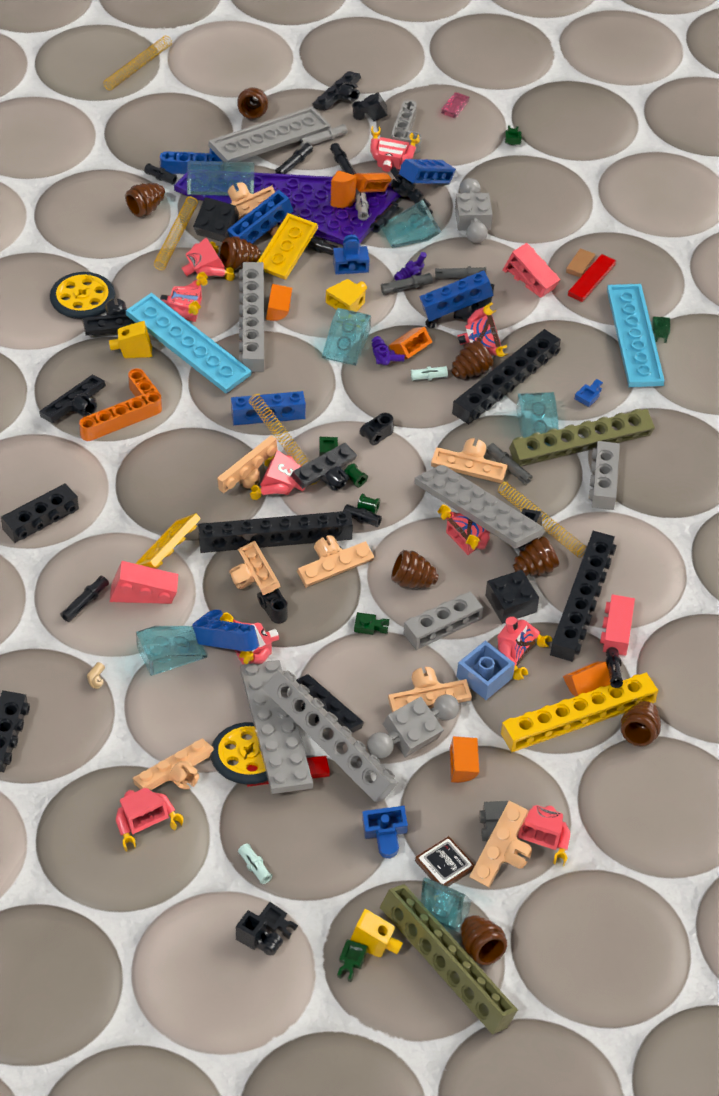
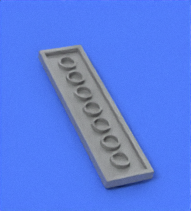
(268, 135)
(479, 506)
(276, 732)

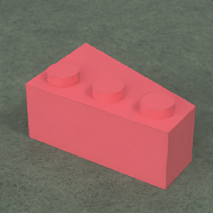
(532, 270)

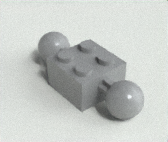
(473, 211)
(413, 726)

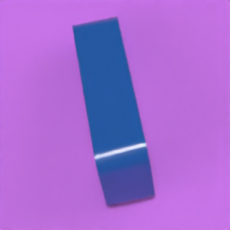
(178, 161)
(224, 634)

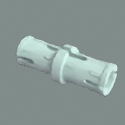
(429, 373)
(255, 863)

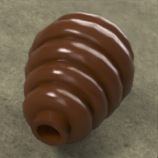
(251, 107)
(144, 198)
(236, 251)
(472, 361)
(537, 558)
(413, 571)
(641, 724)
(483, 940)

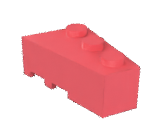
(143, 585)

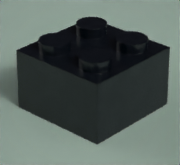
(215, 219)
(512, 596)

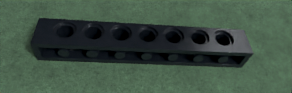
(506, 376)
(274, 531)
(582, 596)

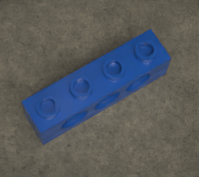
(427, 171)
(262, 217)
(456, 295)
(284, 405)

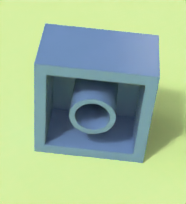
(485, 670)

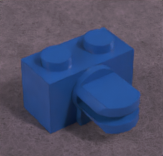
(351, 257)
(385, 826)

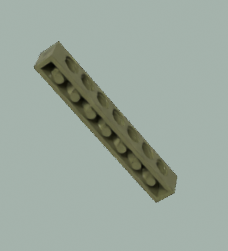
(523, 456)
(448, 959)

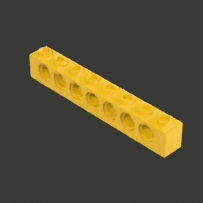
(577, 712)

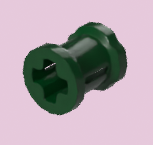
(356, 475)
(369, 503)

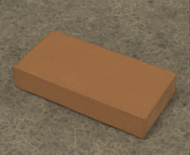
(580, 263)

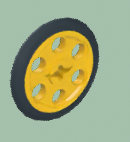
(81, 295)
(221, 755)

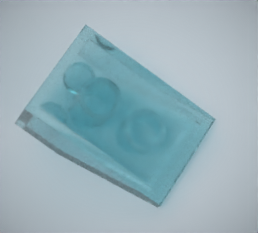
(411, 226)
(347, 336)
(536, 413)
(168, 647)
(445, 904)

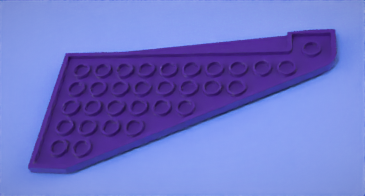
(312, 201)

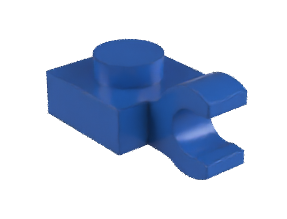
(589, 394)

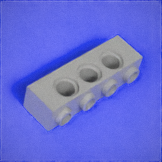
(605, 475)
(443, 620)

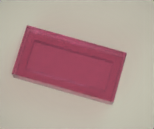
(455, 105)

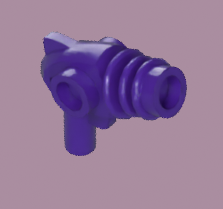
(411, 268)
(382, 352)

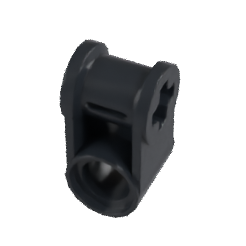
(378, 429)
(274, 605)

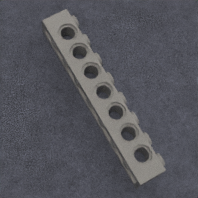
(253, 316)
(277, 690)

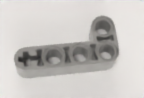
(404, 124)

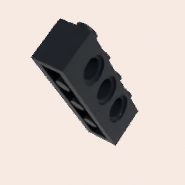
(39, 513)
(12, 712)

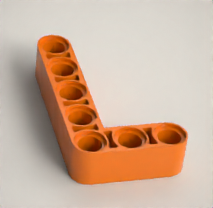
(143, 406)

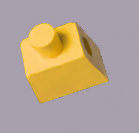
(346, 295)
(133, 341)
(375, 934)

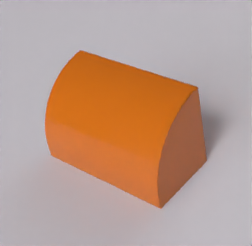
(372, 182)
(343, 189)
(278, 302)
(411, 342)
(588, 678)
(463, 759)

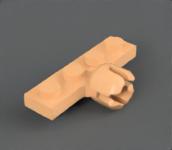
(245, 201)
(470, 462)
(247, 468)
(333, 560)
(254, 570)
(429, 689)
(176, 768)
(503, 846)

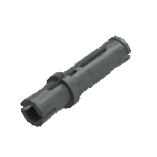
(448, 273)
(403, 284)
(513, 467)

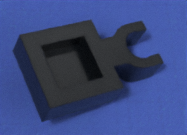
(276, 920)

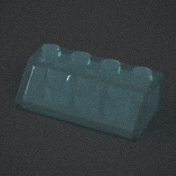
(218, 177)

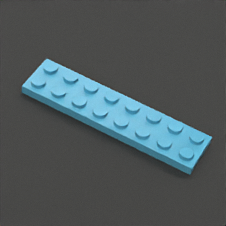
(635, 335)
(189, 343)

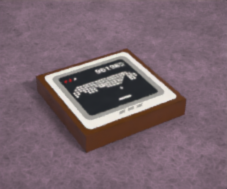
(445, 862)

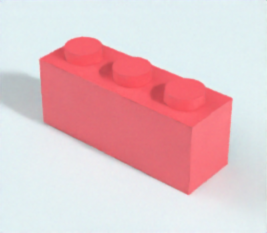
(617, 623)

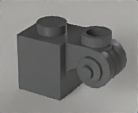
(490, 816)

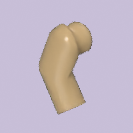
(94, 675)

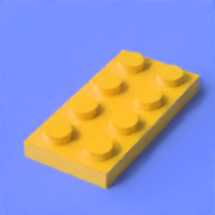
(287, 245)
(171, 537)

